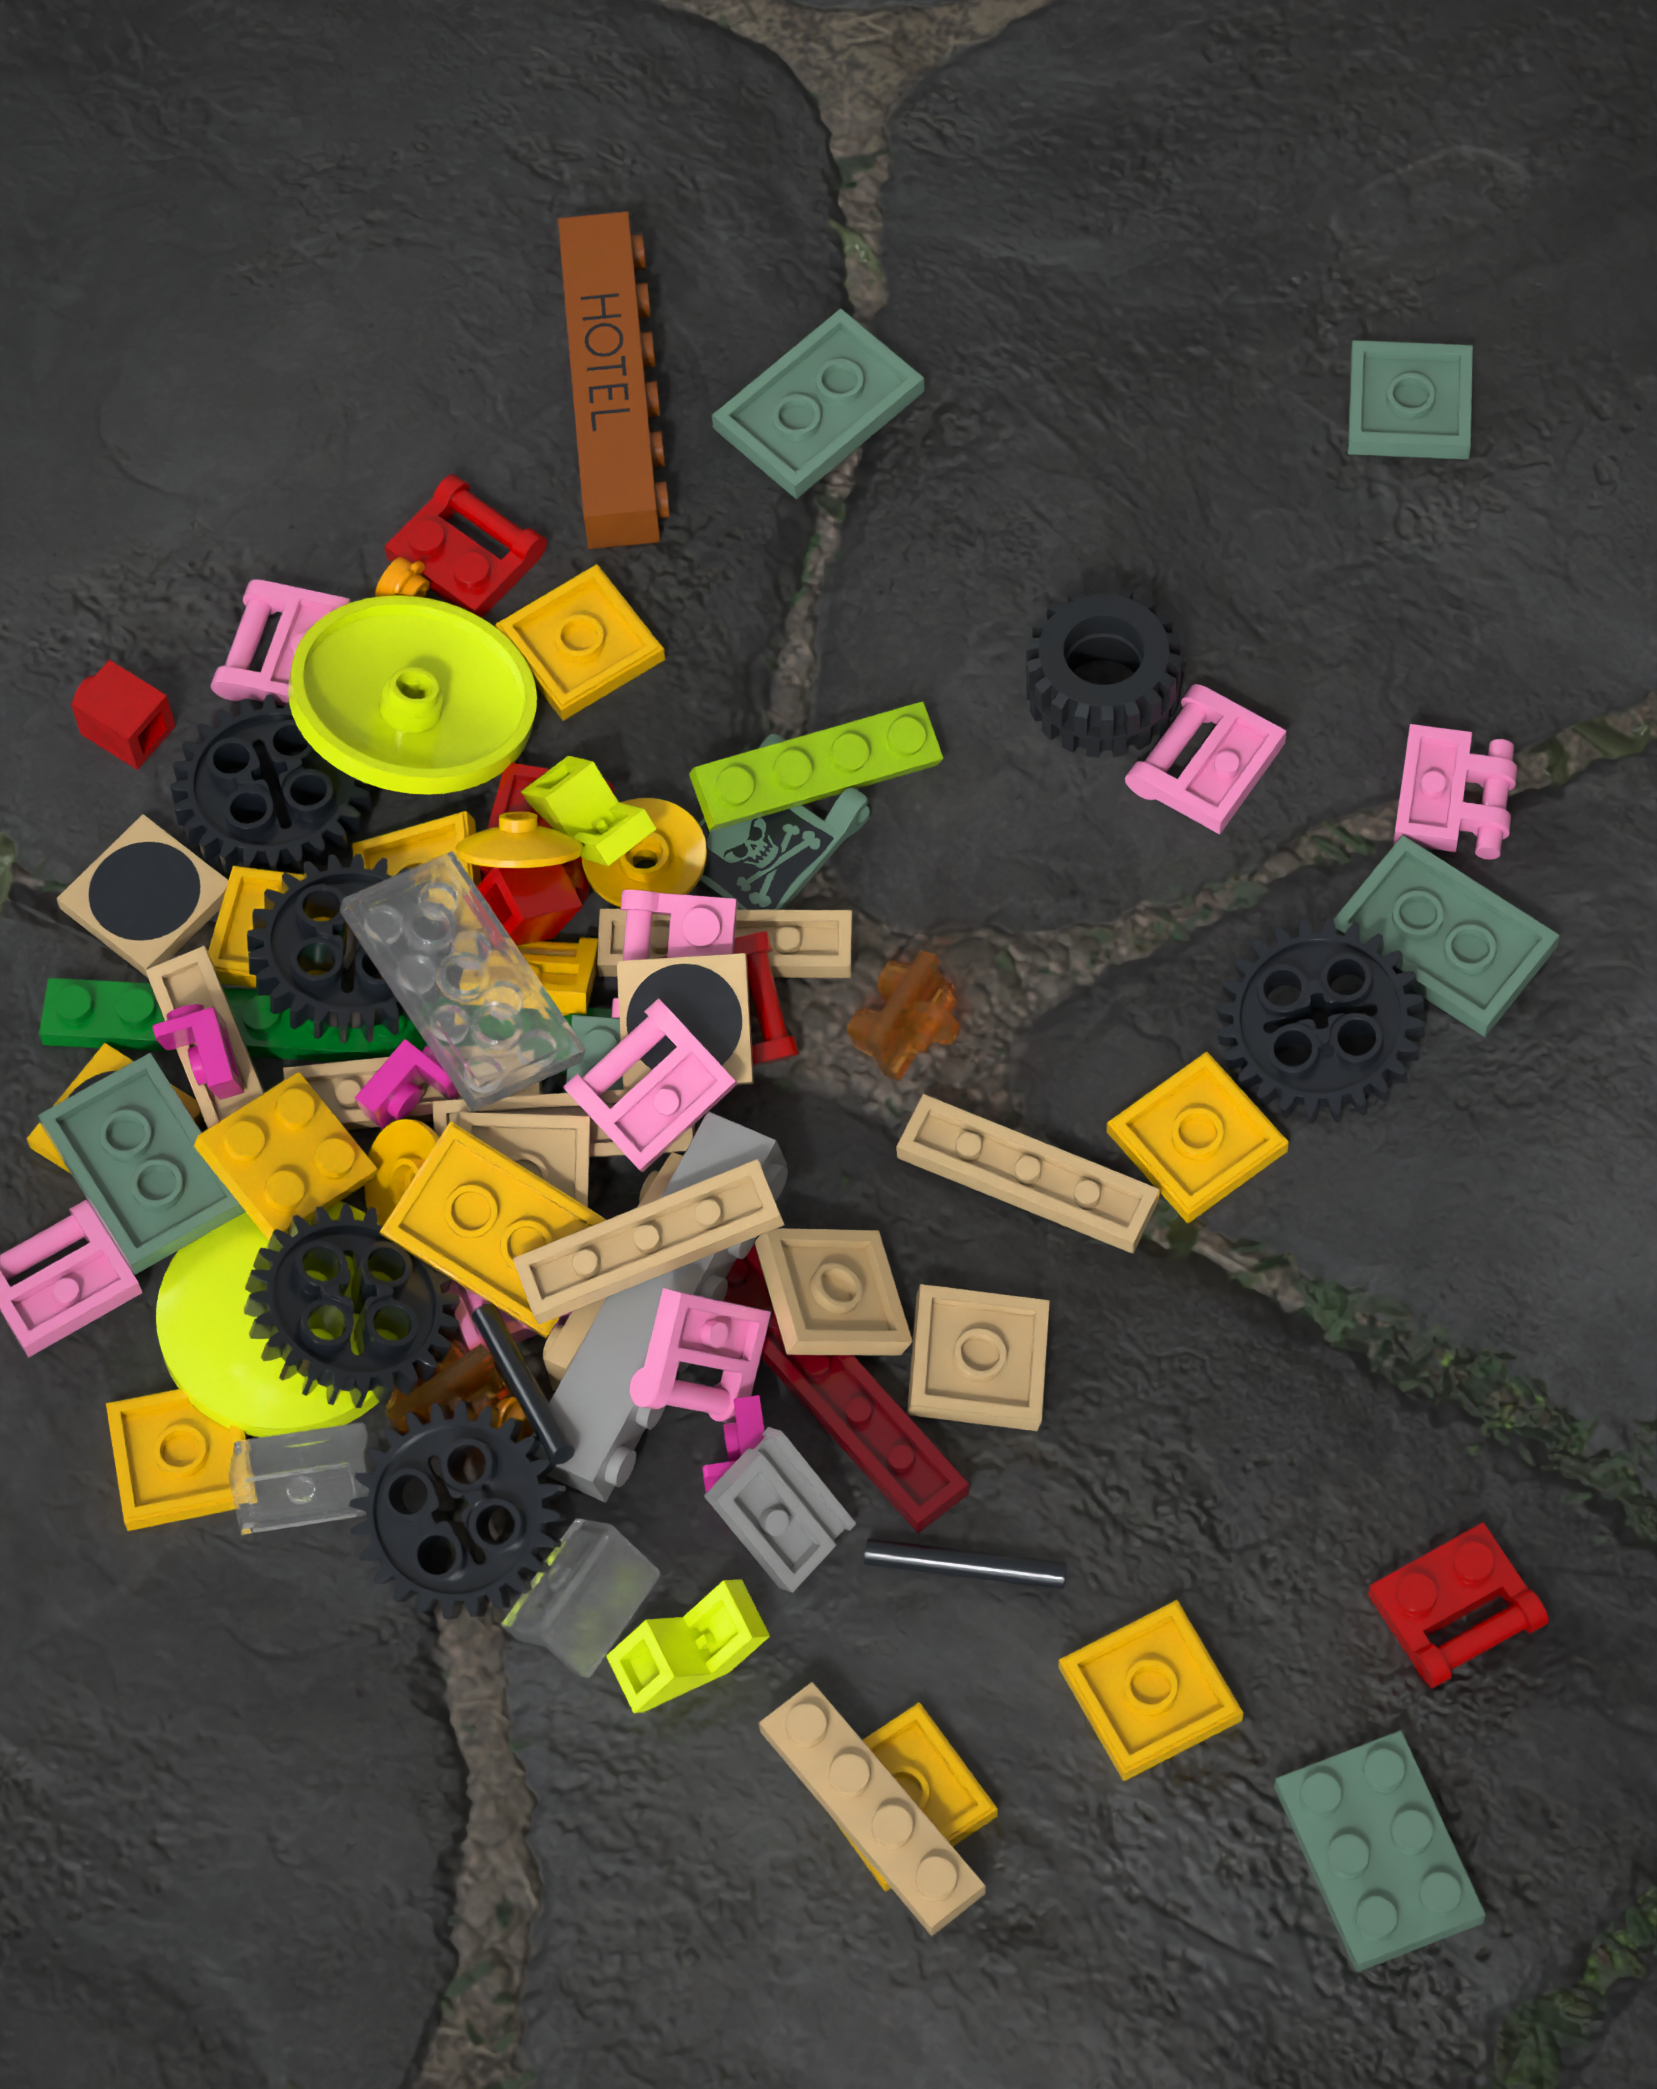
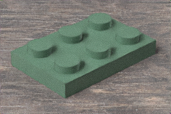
(818, 403)
(1456, 935)
(138, 1163)
(1379, 1851)

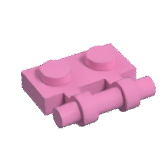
(1434, 787)

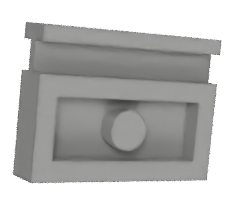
(780, 1510)

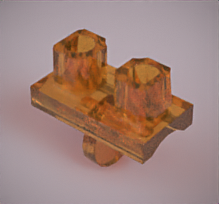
(912, 1019)
(461, 1377)

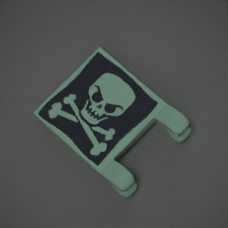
(777, 854)

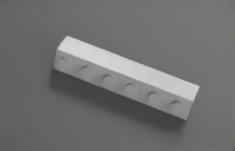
(595, 1393)

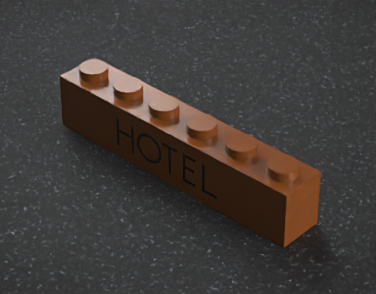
(609, 380)

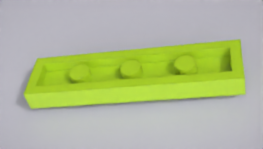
(815, 766)

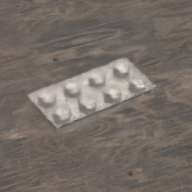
(462, 981)

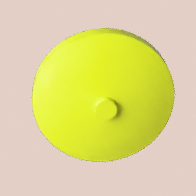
(412, 694)
(210, 1345)

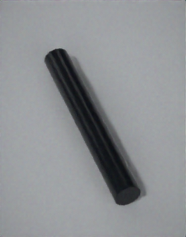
(523, 1384)
(965, 1563)

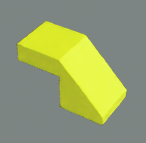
(581, 804)
(688, 1651)

